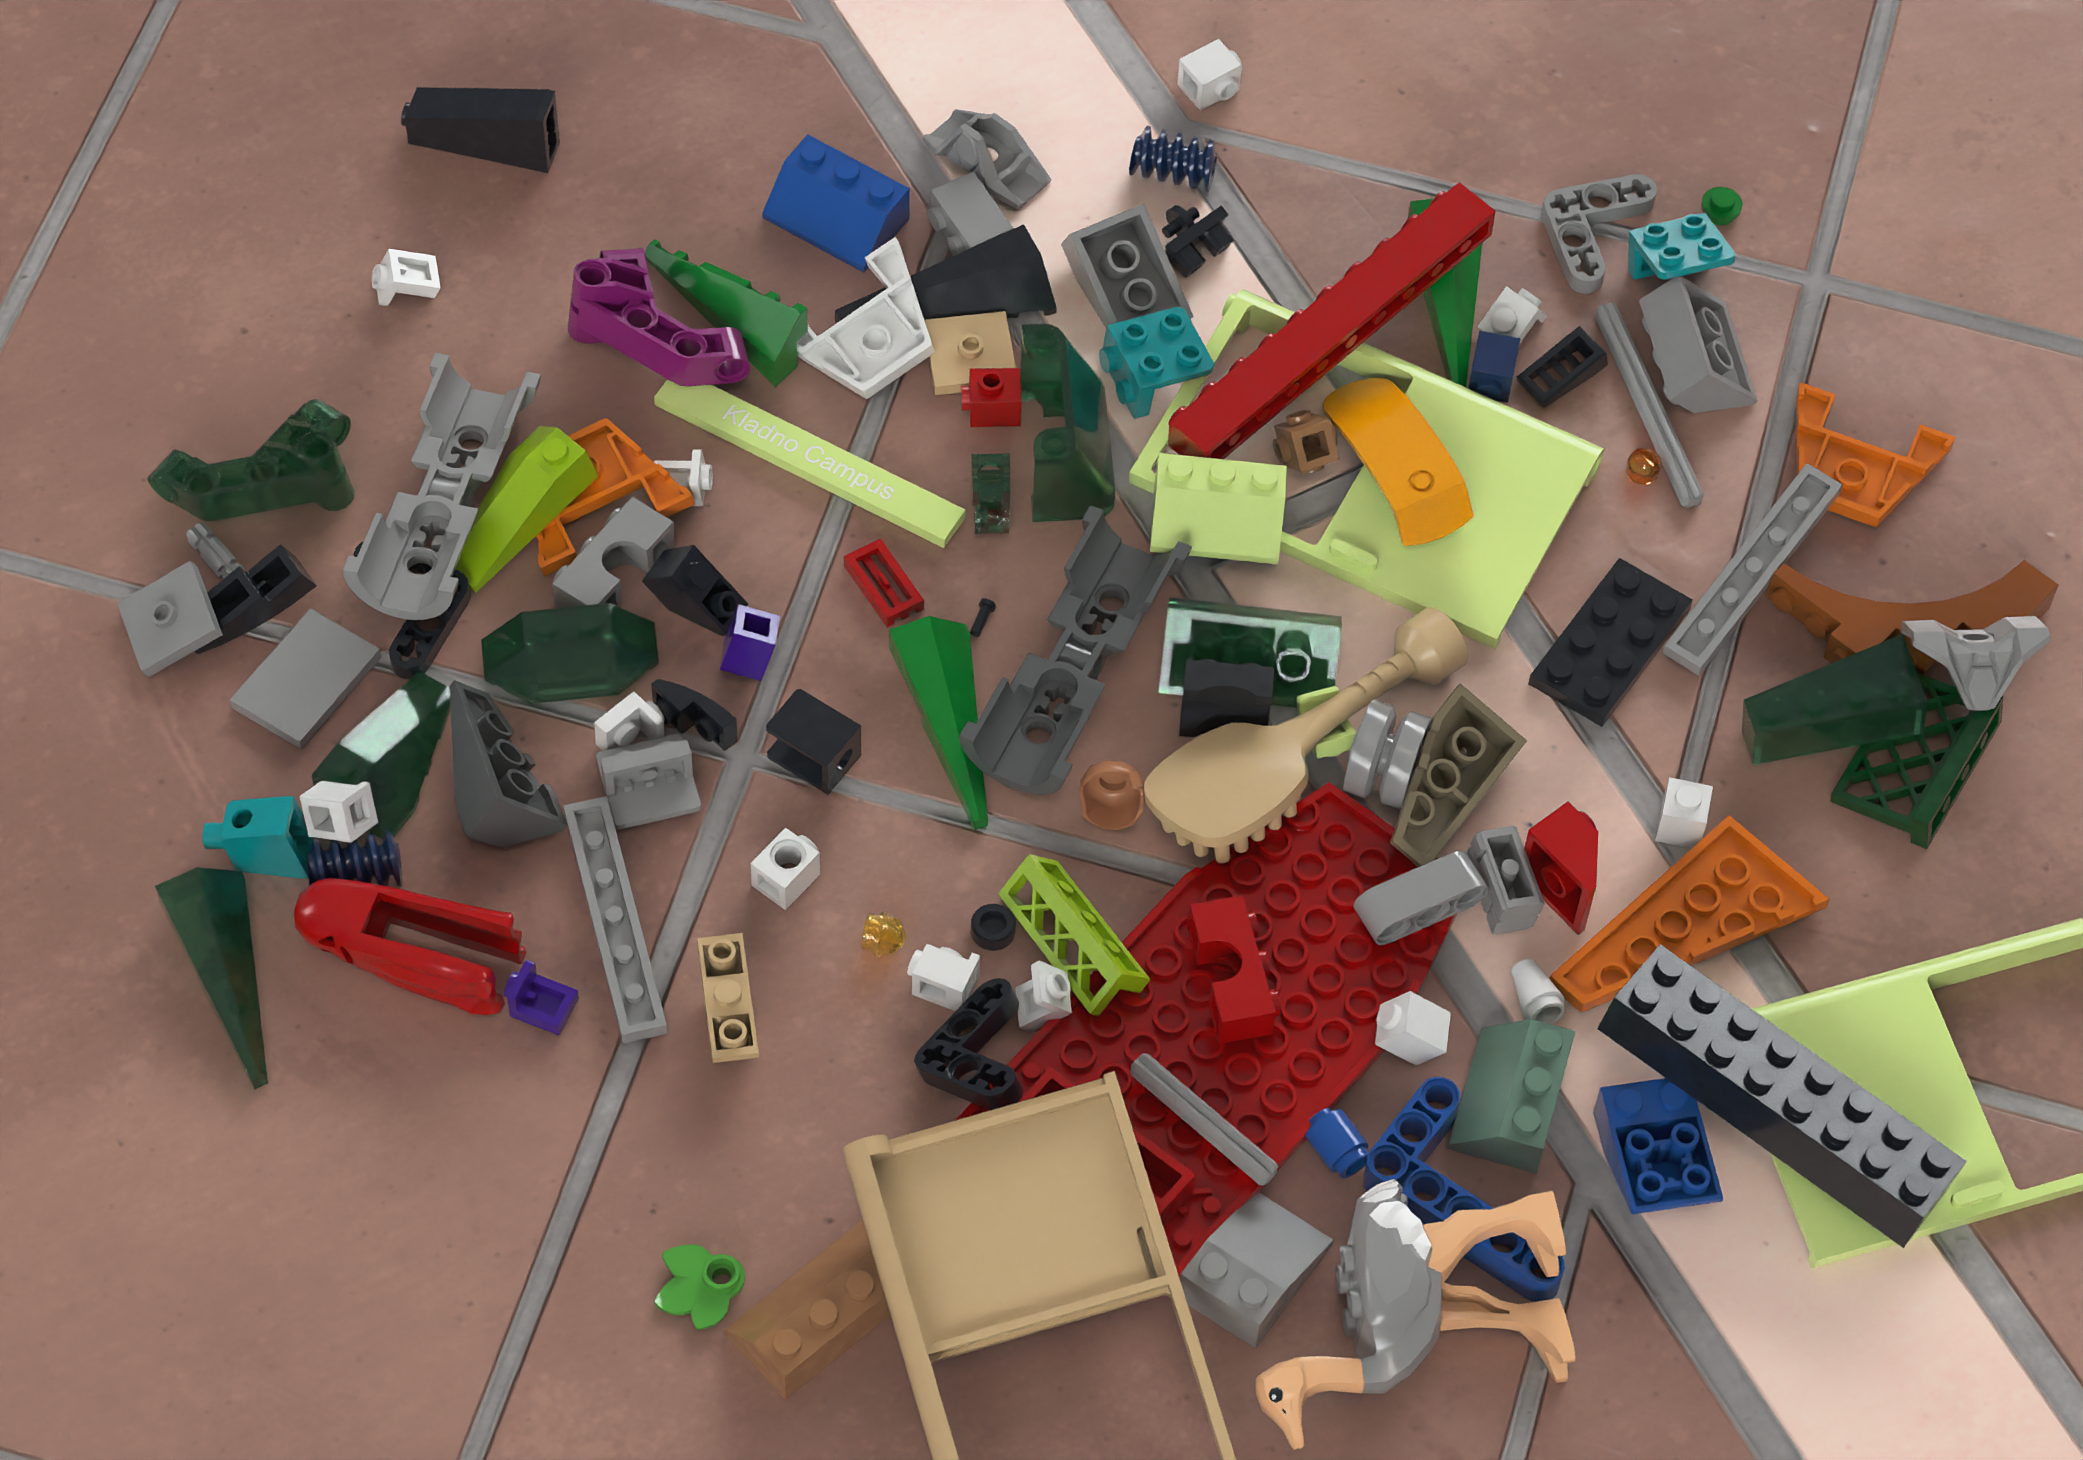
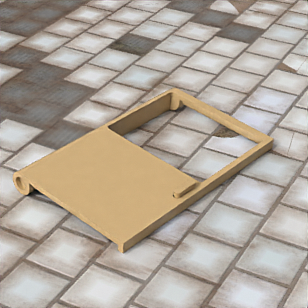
(1015, 1232)

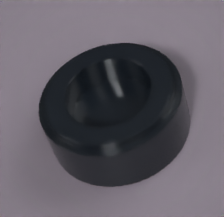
(993, 927)

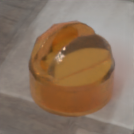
(1639, 467)

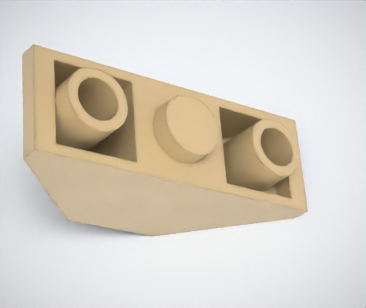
(727, 998)

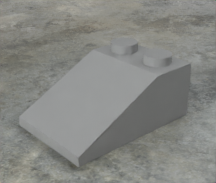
(1124, 267)
(1253, 1268)

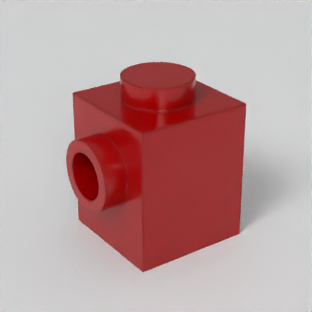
(993, 397)

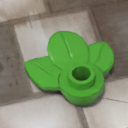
(693, 1284)

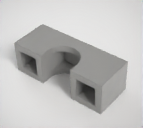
(631, 537)

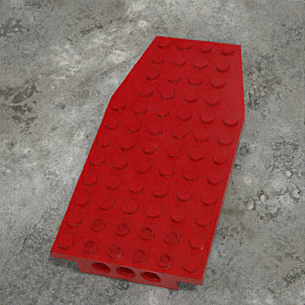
(1265, 1086)

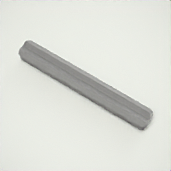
(1204, 1119)

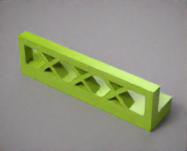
(1085, 926)

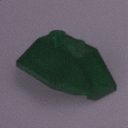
(569, 653)

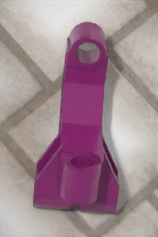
(617, 306)

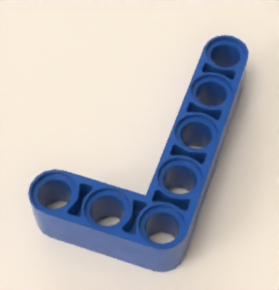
(1415, 1177)

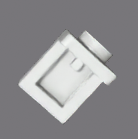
(1513, 314)
(692, 474)
(1043, 997)

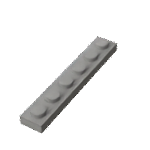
(1752, 569)
(615, 920)

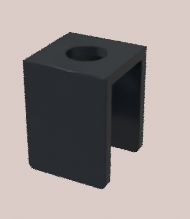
(814, 741)

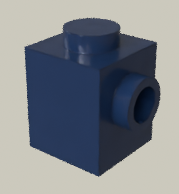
(1494, 365)

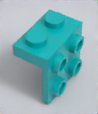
(1677, 248)
(1152, 355)

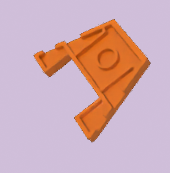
(620, 471)
(1871, 476)

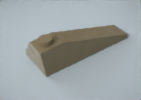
(1455, 769)

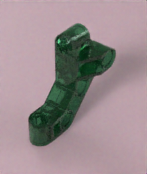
(290, 469)

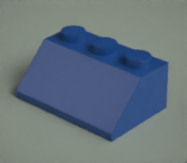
(836, 202)

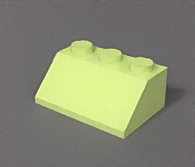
(1218, 507)

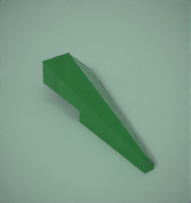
(1452, 308)
(939, 673)

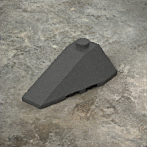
(493, 778)

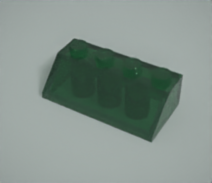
(1294, 643)

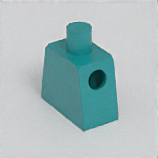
(262, 836)

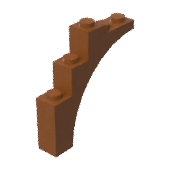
(1859, 623)

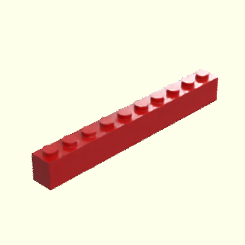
(1332, 326)

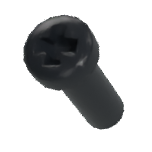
(986, 606)

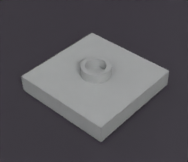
(169, 619)

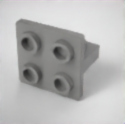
(649, 781)

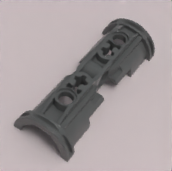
(1096, 570)

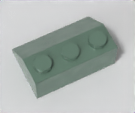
(1512, 1093)

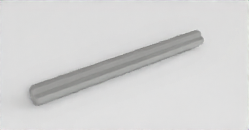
(1649, 405)

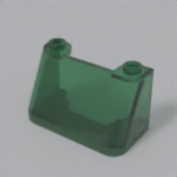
(1075, 460)

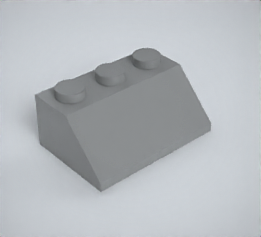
(1696, 348)

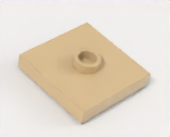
(966, 344)

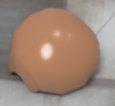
(1112, 795)

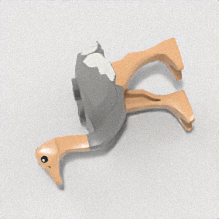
(1401, 1302)

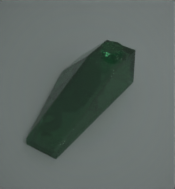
(392, 750)

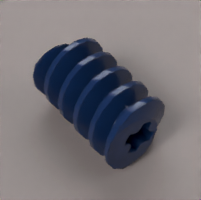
(1174, 158)
(356, 861)

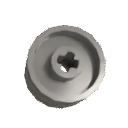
(1380, 752)

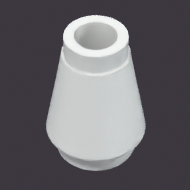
(1537, 993)

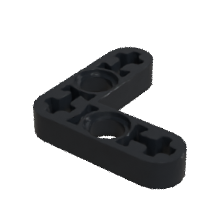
(428, 641)
(988, 1011)

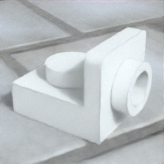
(405, 274)
(625, 720)

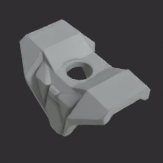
(965, 140)
(1980, 659)

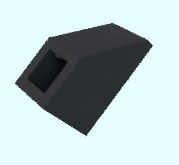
(693, 588)

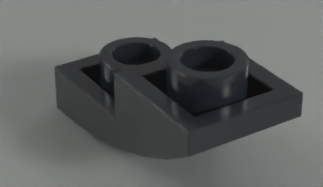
(688, 707)

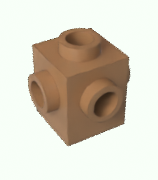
(1316, 447)

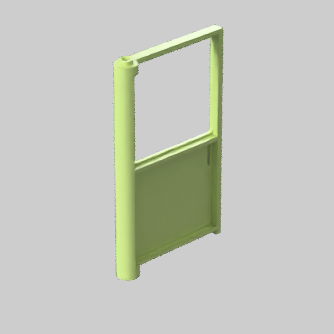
(1515, 472)

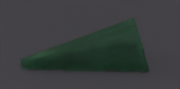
(214, 929)

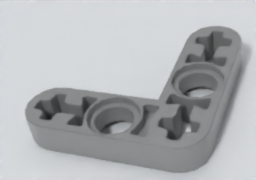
(1582, 215)

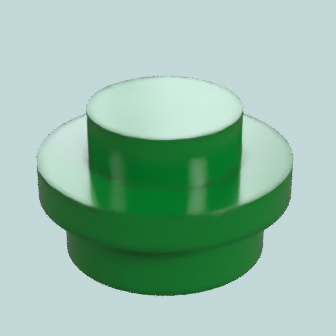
(1721, 205)

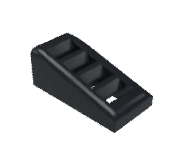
(1578, 341)

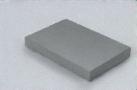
(305, 678)

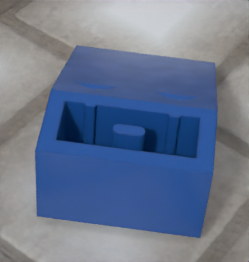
(1656, 1146)

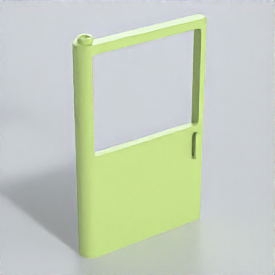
(1898, 1048)

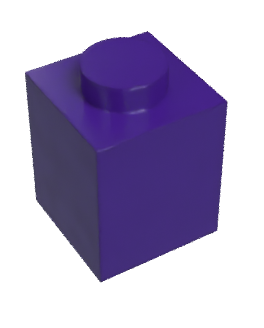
(749, 642)

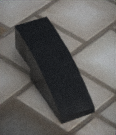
(257, 595)

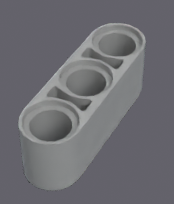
(1421, 897)

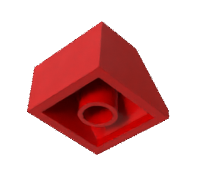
(1565, 863)

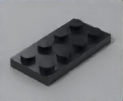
(1610, 642)

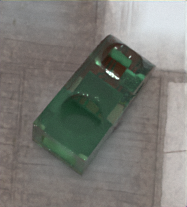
(991, 493)

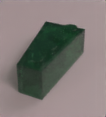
(1838, 706)

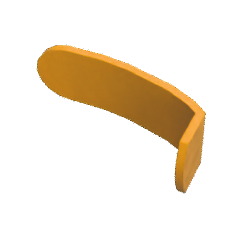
(1402, 458)

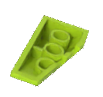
(524, 498)

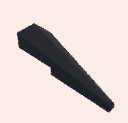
(988, 278)

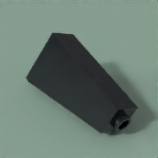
(486, 124)

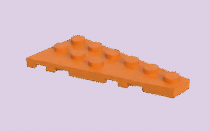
(1701, 906)

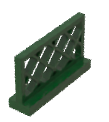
(1947, 778)

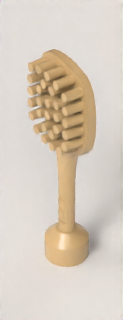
(1251, 773)

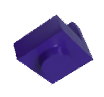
(539, 999)

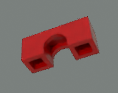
(1226, 935)

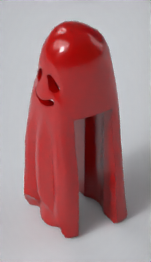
(355, 917)

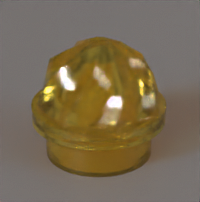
(883, 934)

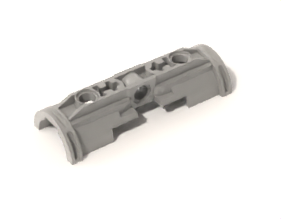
(444, 503)

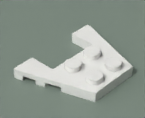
(878, 338)

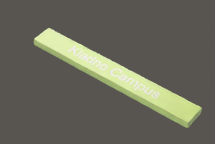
(814, 460)

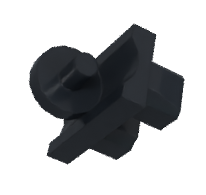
(1208, 230)

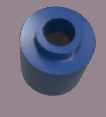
(1337, 1142)

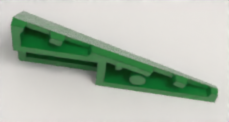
(728, 300)

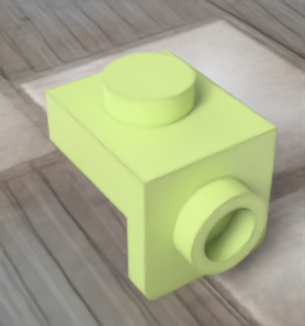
(1337, 740)

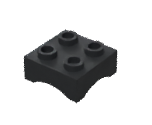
(1224, 695)

